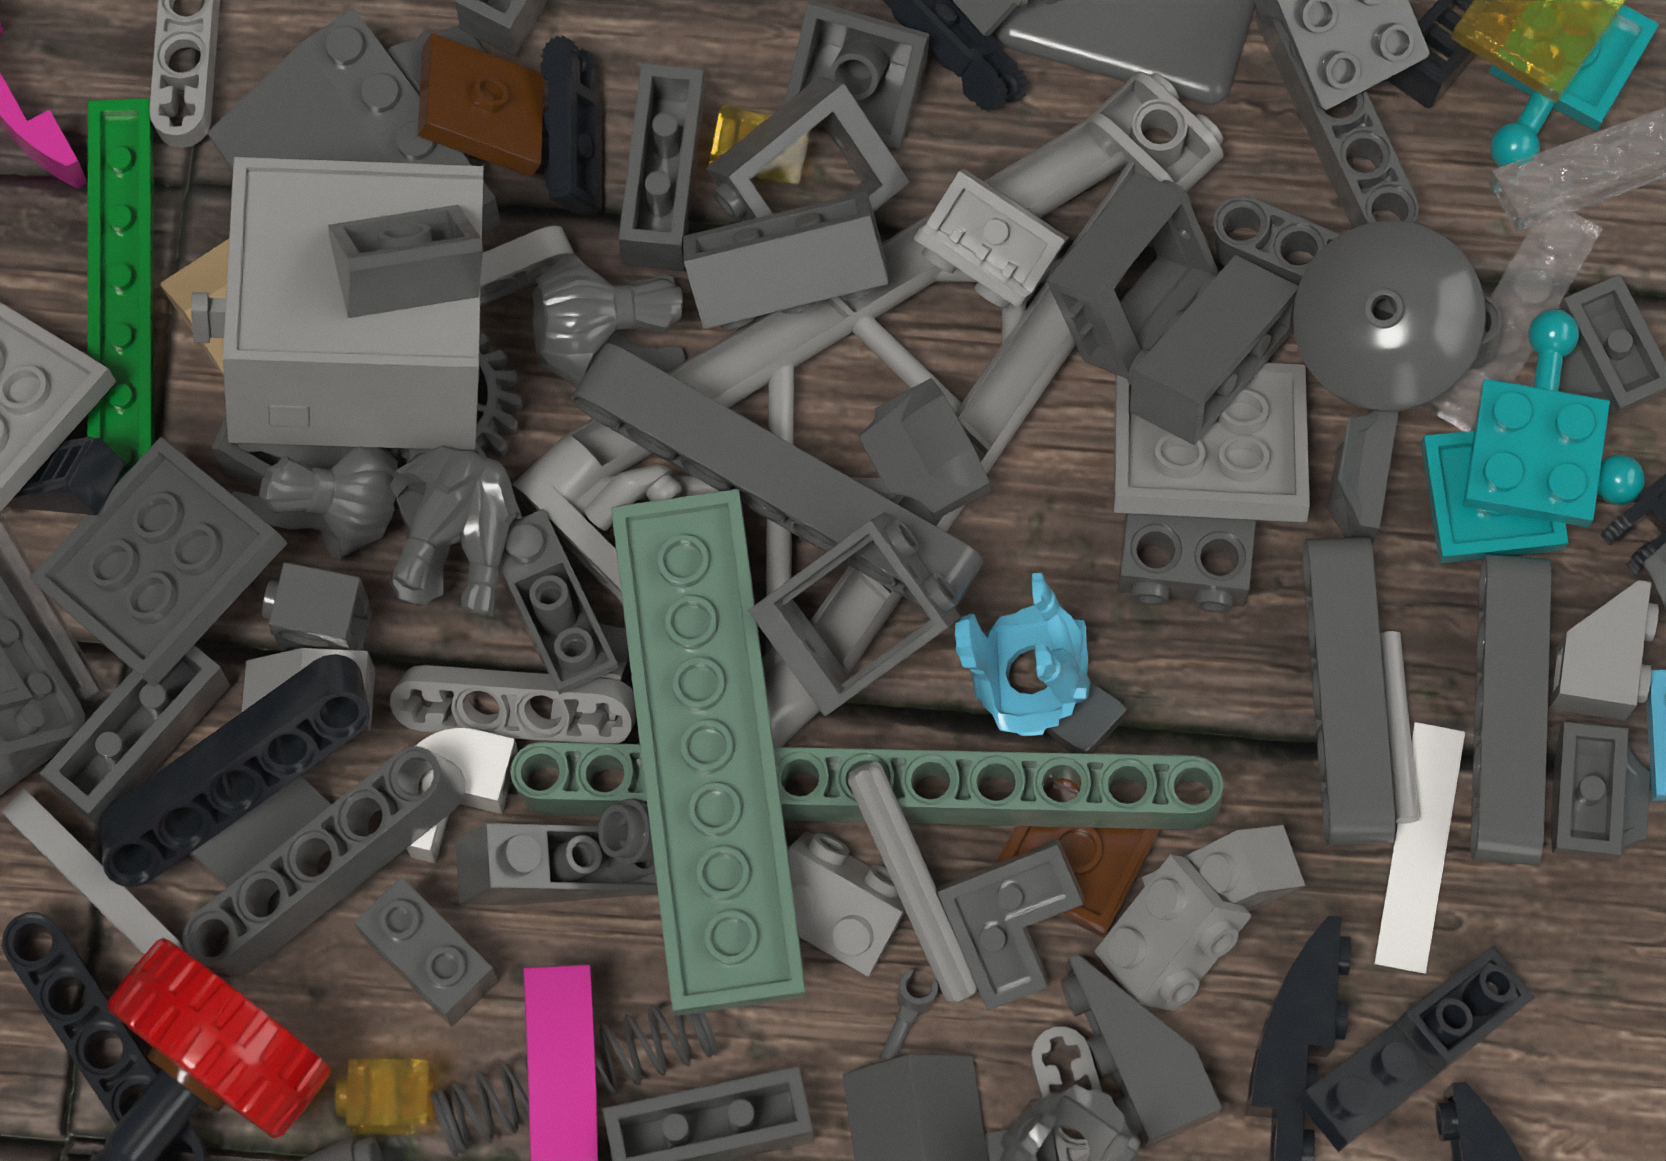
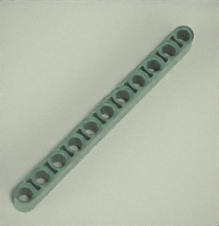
(904, 768)

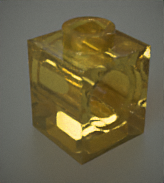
(387, 1096)

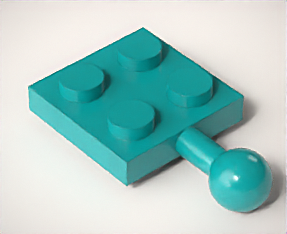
(1586, 97)
(1538, 446)
(1472, 532)

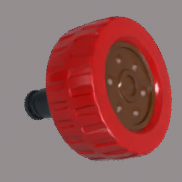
(209, 1050)

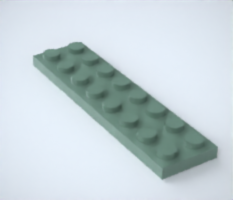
(707, 754)

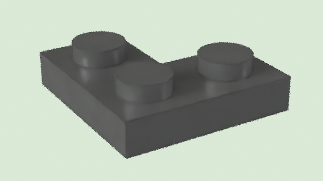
(992, 916)

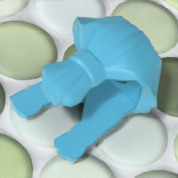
(1060, 662)

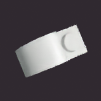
(487, 774)

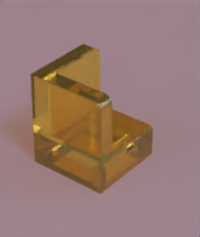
(738, 122)

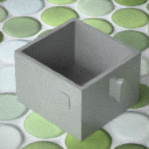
(291, 352)

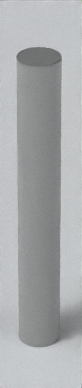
(1399, 729)

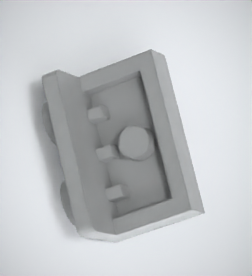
(990, 241)
(842, 902)
(1171, 936)

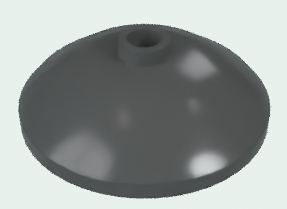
(1399, 359)

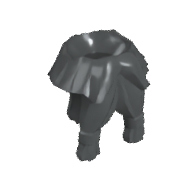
(581, 311)
(326, 489)
(446, 501)
(1078, 1109)

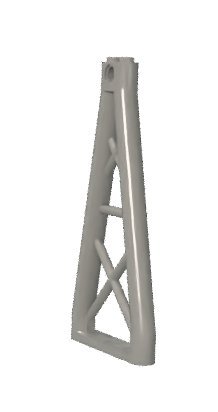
(771, 347)

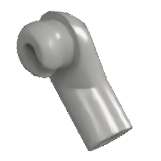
(629, 487)

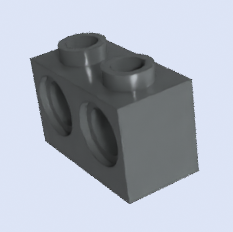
(1186, 542)
(317, 609)
(426, 951)

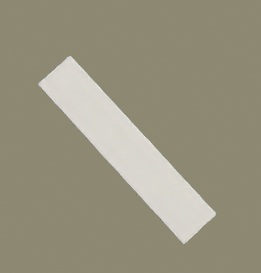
(1420, 852)

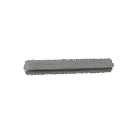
(911, 880)

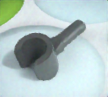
(909, 1010)

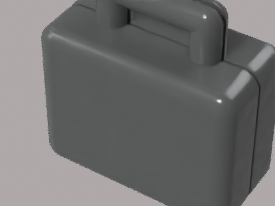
(1182, 40)

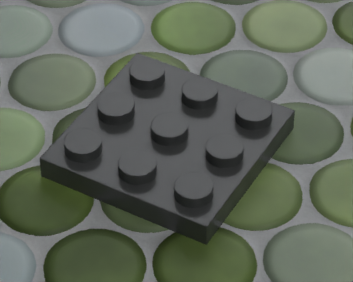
(158, 561)

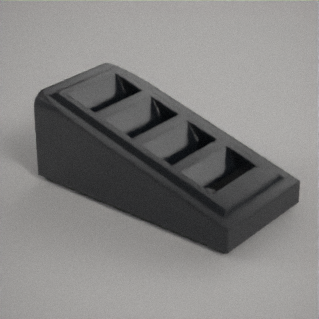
(1434, 76)
(72, 479)

